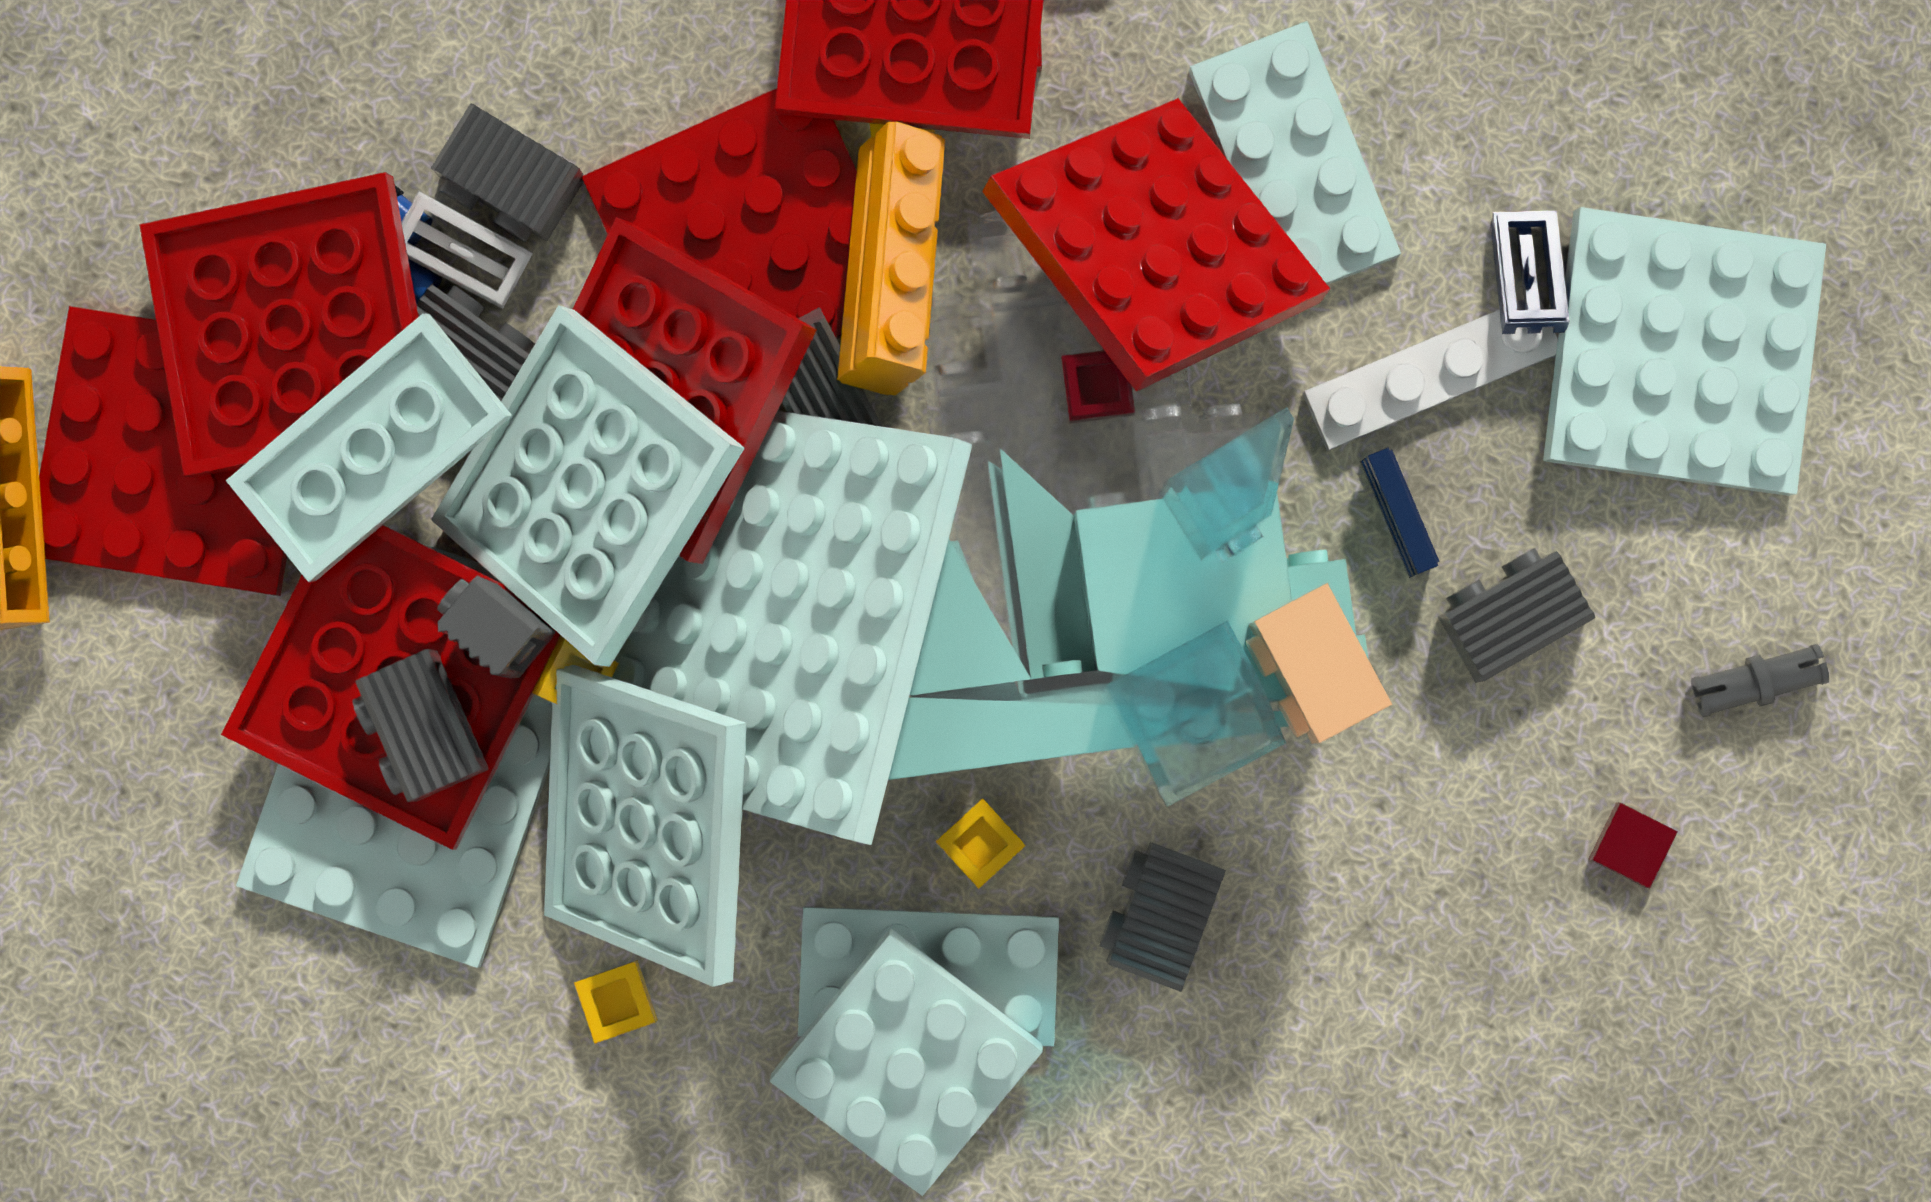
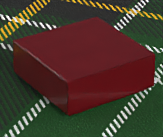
(1095, 388)
(1633, 845)

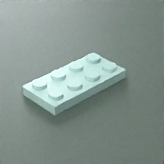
(1296, 149)
(369, 447)
(995, 955)

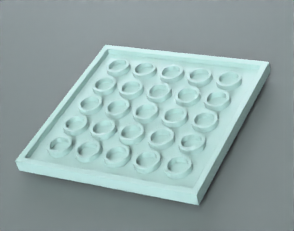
(811, 613)

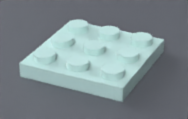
(906, 1062)

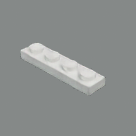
(1424, 377)

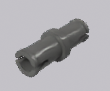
(1760, 680)

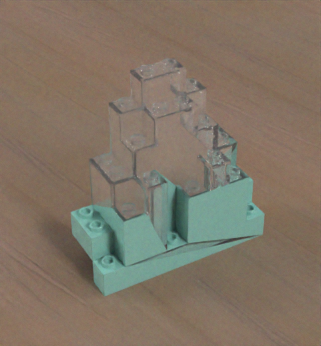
(1060, 537)

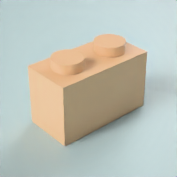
(1317, 666)

